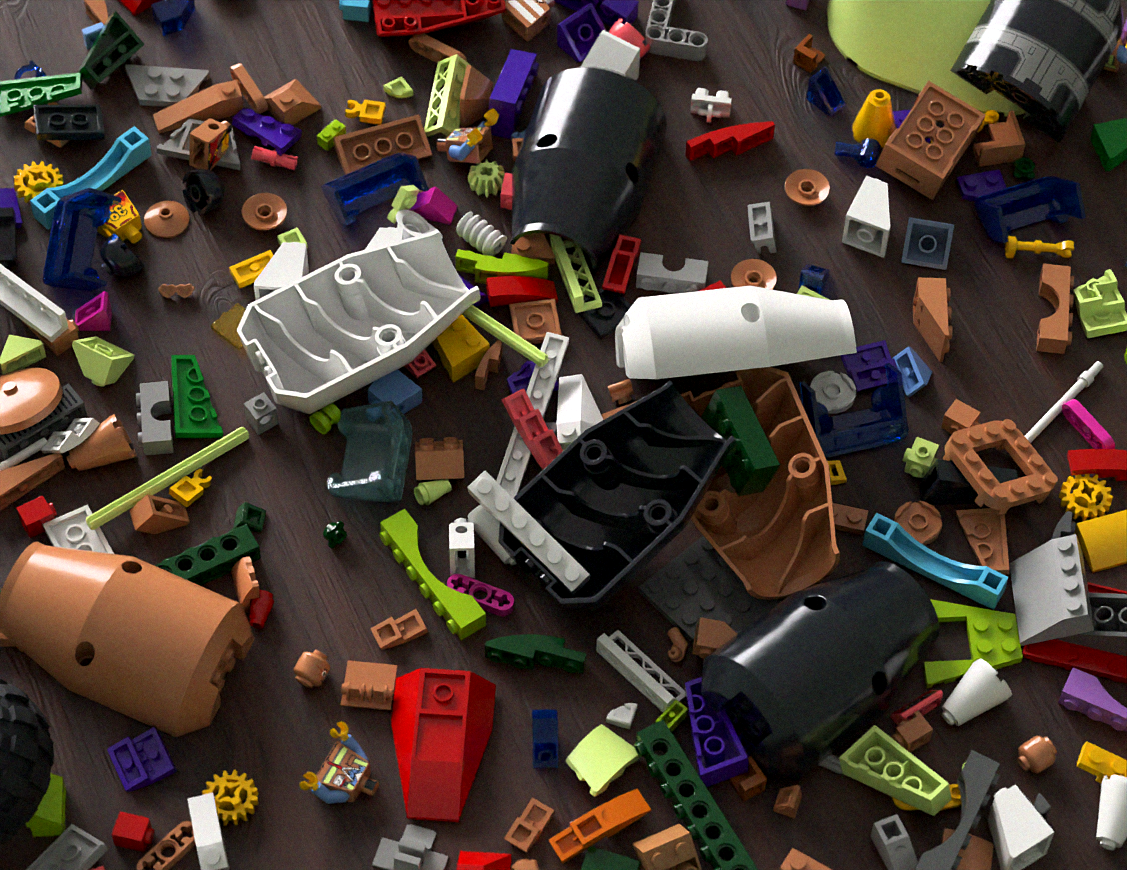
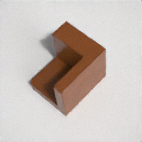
(807, 56)
(749, 783)

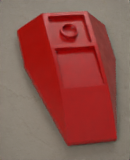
(426, 16)
(440, 738)

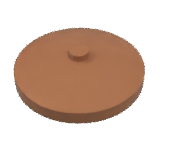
(27, 398)

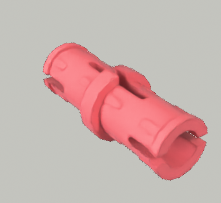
(272, 158)

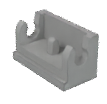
(762, 226)

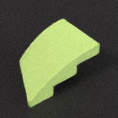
(1101, 306)
(601, 758)

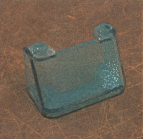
(374, 453)

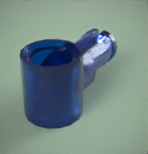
(865, 152)

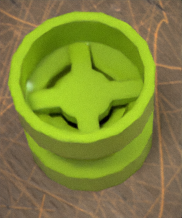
(325, 418)

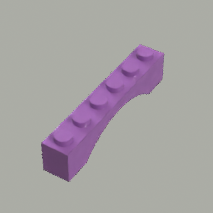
(1088, 696)

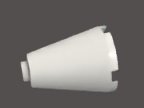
(488, 529)
(975, 694)
(1112, 812)

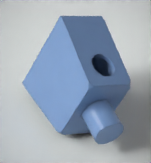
(398, 388)

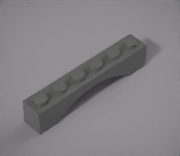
(973, 782)

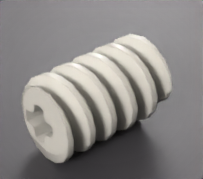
(480, 235)

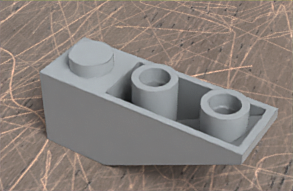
(894, 844)

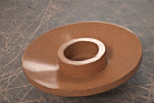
(810, 181)
(264, 204)
(166, 226)
(753, 271)

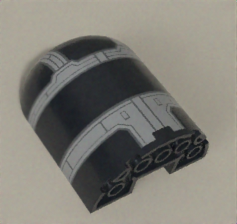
(1042, 55)

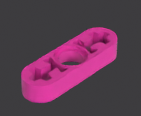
(1087, 425)
(499, 595)

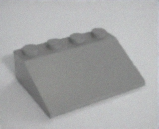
(1051, 592)

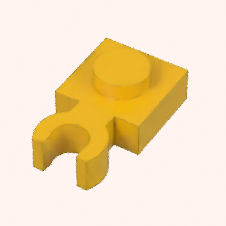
(368, 112)
(188, 489)

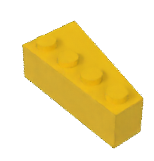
(460, 348)

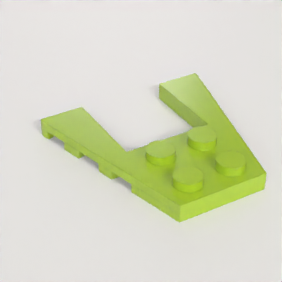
(990, 637)

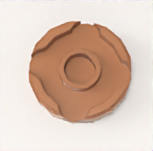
(920, 521)

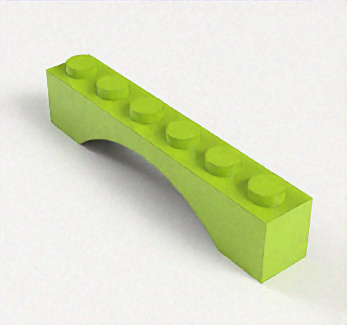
(460, 610)

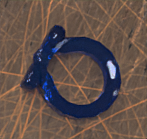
(32, 66)

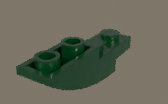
(526, 649)

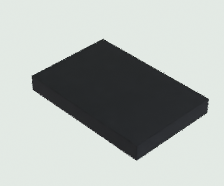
(68, 122)

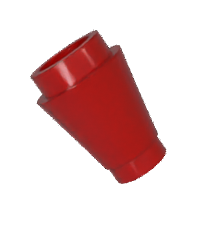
(260, 609)

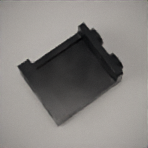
(8, 238)

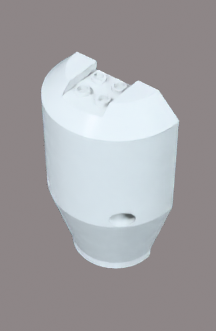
(353, 320)
(729, 332)

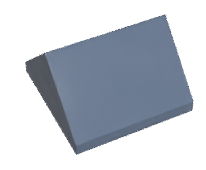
(927, 243)

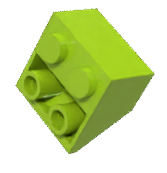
(50, 816)

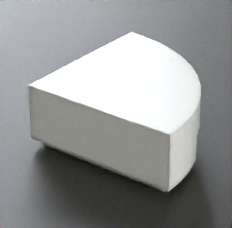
(622, 716)

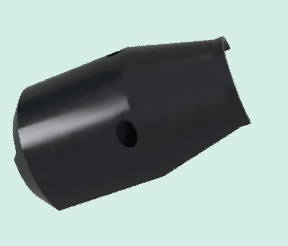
(586, 159)
(621, 493)
(821, 665)

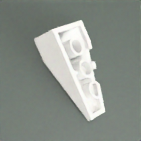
(575, 409)

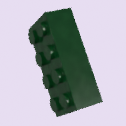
(752, 459)

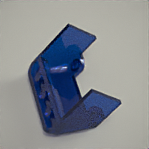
(372, 185)
(1032, 202)
(74, 239)
(864, 428)

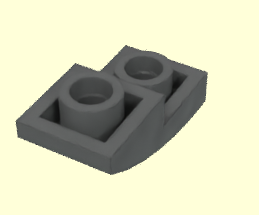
(1065, 526)

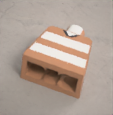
(528, 16)

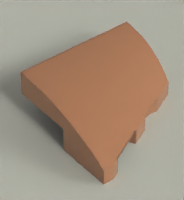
(245, 582)

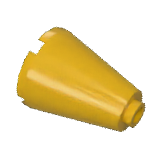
(875, 118)

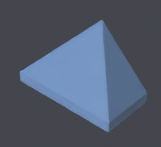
(913, 369)

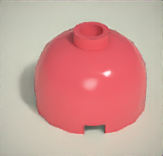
(630, 35)

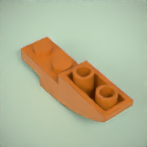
(599, 823)

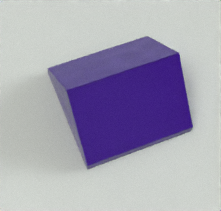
(579, 32)

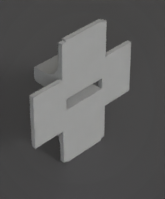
(410, 851)

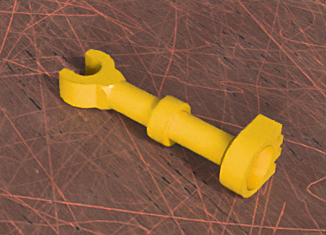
(1062, 248)

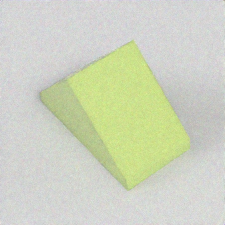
(20, 353)

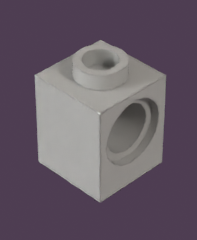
(261, 413)

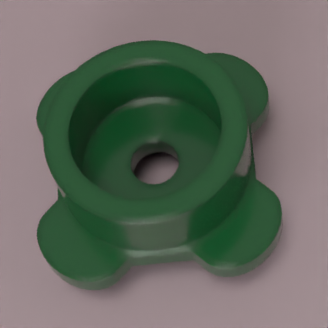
(1024, 168)
(334, 533)

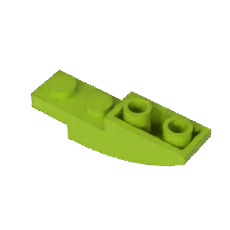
(509, 265)

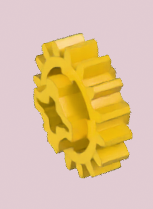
(36, 179)
(1086, 496)
(231, 793)

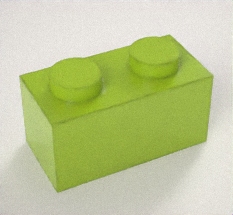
(326, 136)
(674, 715)

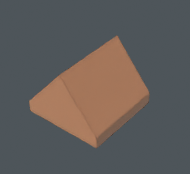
(788, 801)

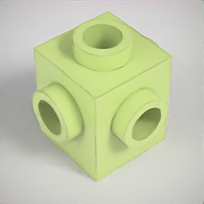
(920, 457)

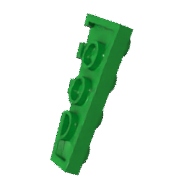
(24, 93)
(191, 401)

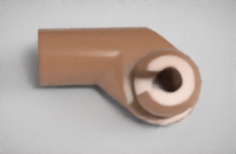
(679, 646)

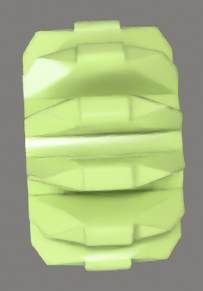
(486, 178)

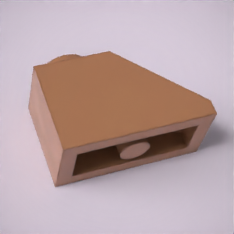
(158, 515)

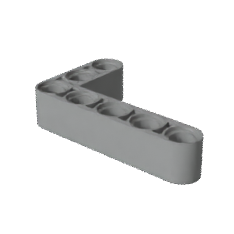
(669, 40)

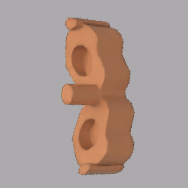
(182, 290)

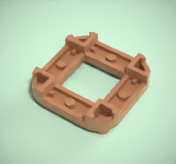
(962, 450)

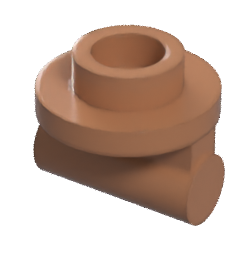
(621, 391)

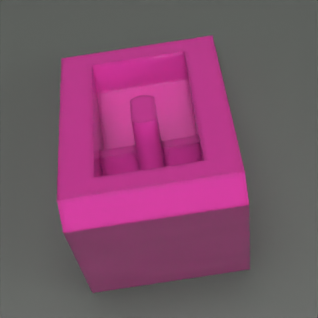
(435, 206)
(95, 314)

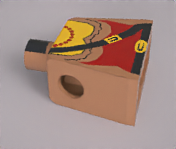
(208, 144)

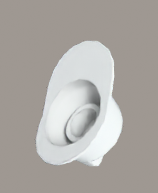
(413, 224)

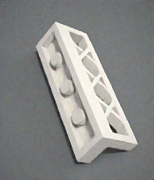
(31, 306)
(636, 674)

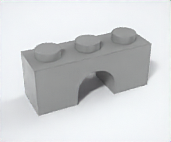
(653, 275)
(155, 434)

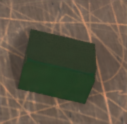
(250, 515)

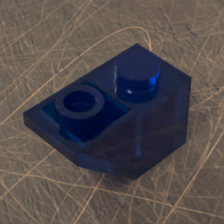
(172, 14)
(545, 738)

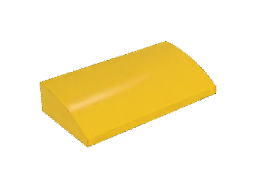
(1104, 540)

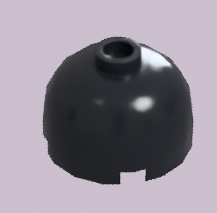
(203, 191)
(119, 258)

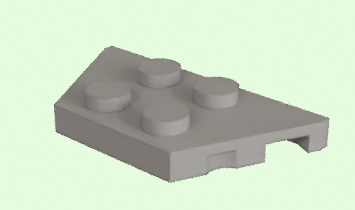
(163, 84)
(179, 145)

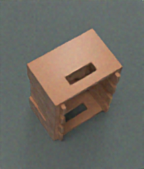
(934, 161)

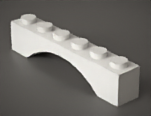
(529, 533)

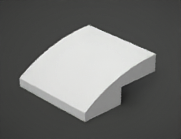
(74, 435)

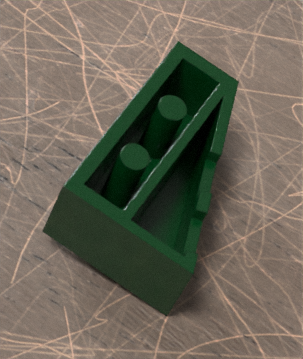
(110, 50)

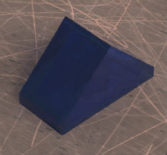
(824, 92)
(814, 278)

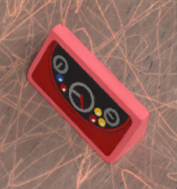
(923, 704)

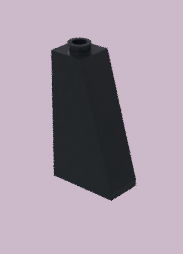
(947, 484)

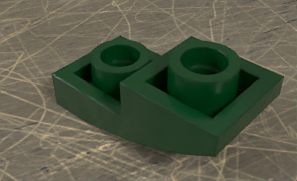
(604, 860)

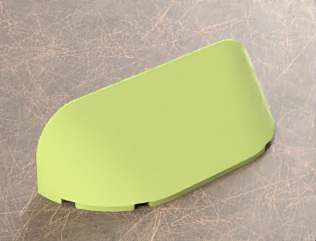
(912, 44)

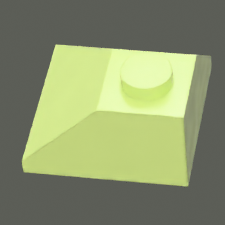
(101, 360)

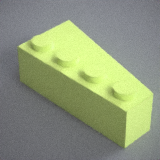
(895, 771)

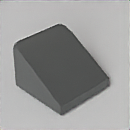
(1042, 806)

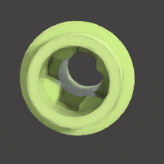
(430, 491)

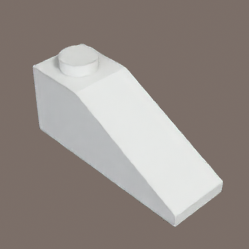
(208, 833)

